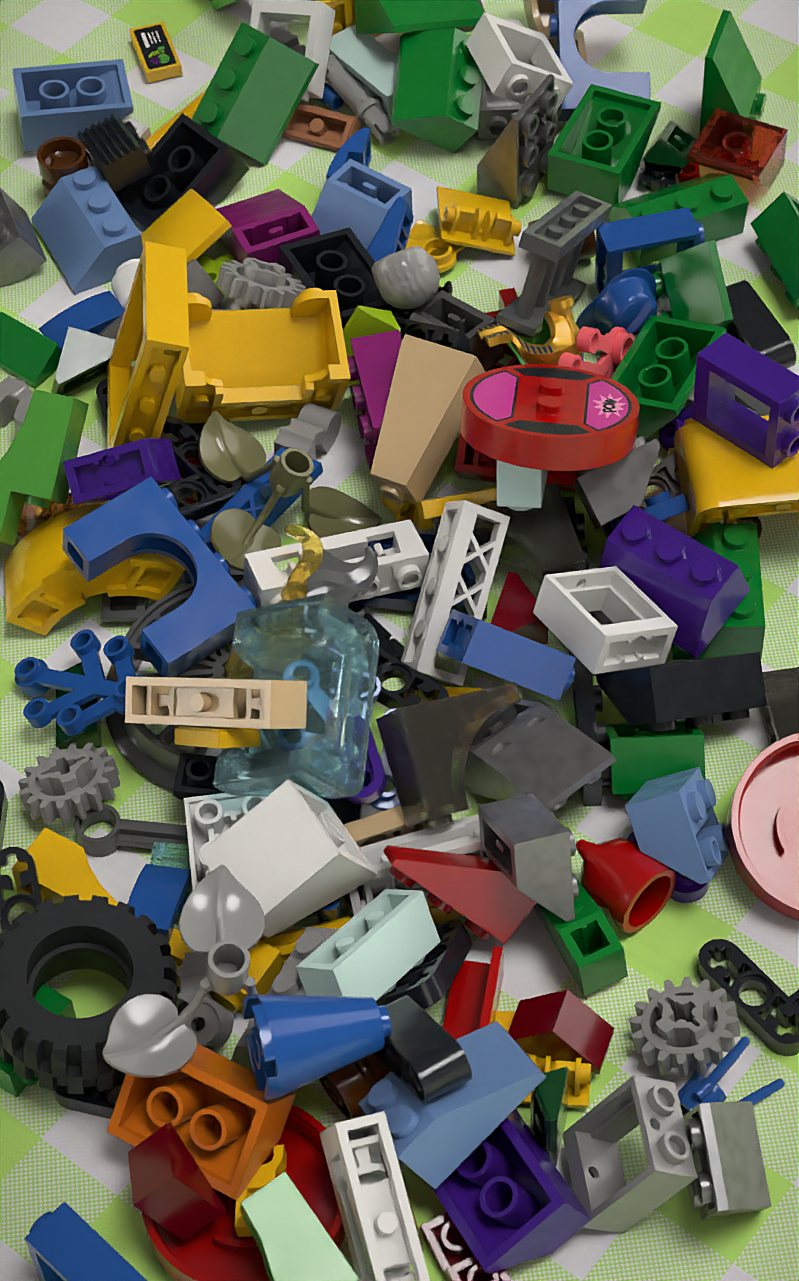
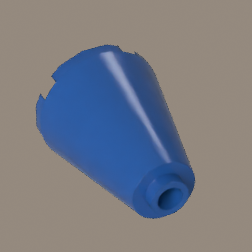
(309, 1037)

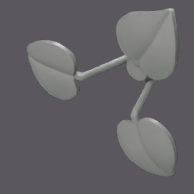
(216, 921)

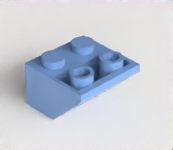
(357, 200)
(679, 825)

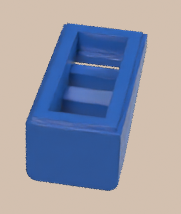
(393, 232)

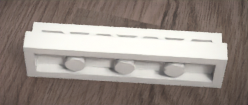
(443, 579)

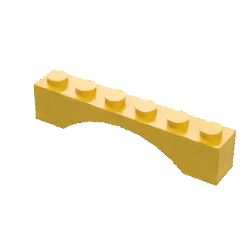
(66, 872)

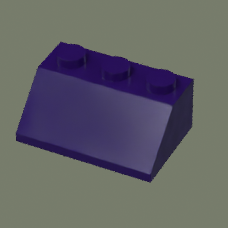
(679, 575)
(511, 1199)

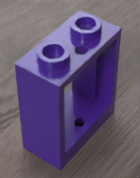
(731, 364)
(117, 469)

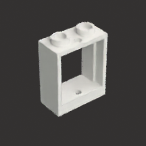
(320, 21)
(515, 59)
(639, 630)

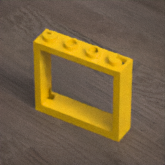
(150, 323)

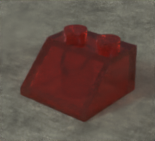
(740, 148)

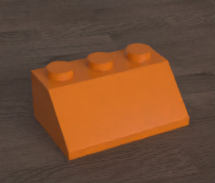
(214, 1113)

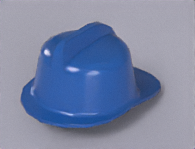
(623, 303)

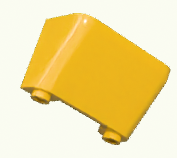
(263, 360)
(728, 481)

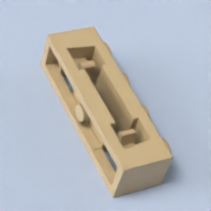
(216, 702)

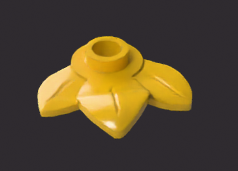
(428, 238)

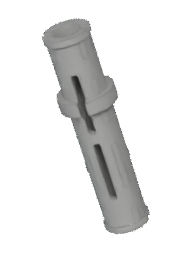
(366, 109)

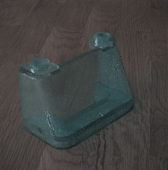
(338, 658)

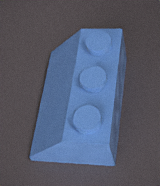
(86, 229)

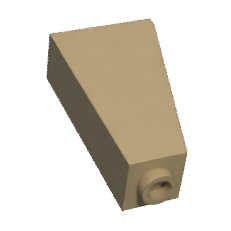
(420, 417)

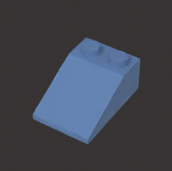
(68, 98)
(448, 1128)

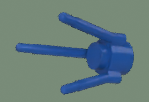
(705, 1089)

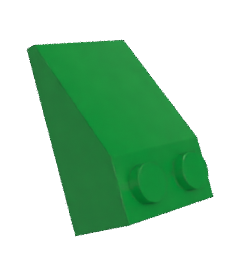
(730, 75)
(602, 144)

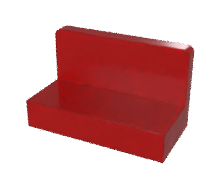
(474, 995)

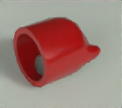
(625, 881)

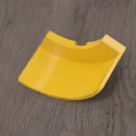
(46, 584)

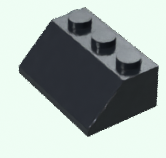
(338, 264)
(687, 691)

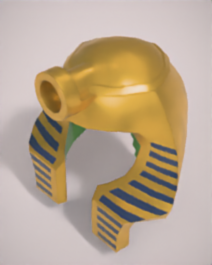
(555, 338)

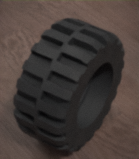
(63, 940)

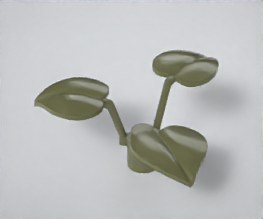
(234, 453)

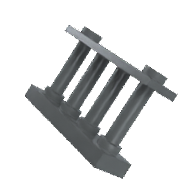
(555, 250)

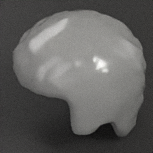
(407, 278)

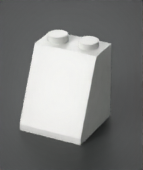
(290, 856)

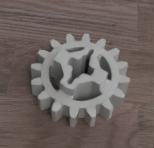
(258, 284)
(69, 783)
(684, 1027)

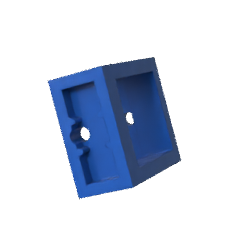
(642, 233)
(507, 655)
(71, 1250)

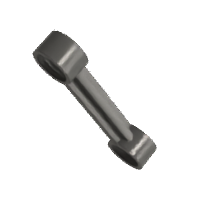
(125, 833)

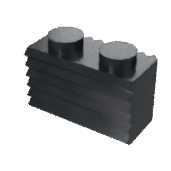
(117, 152)

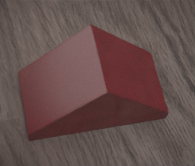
(516, 609)
(561, 1028)
(171, 1184)

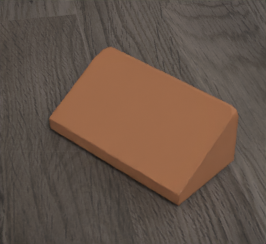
(321, 127)

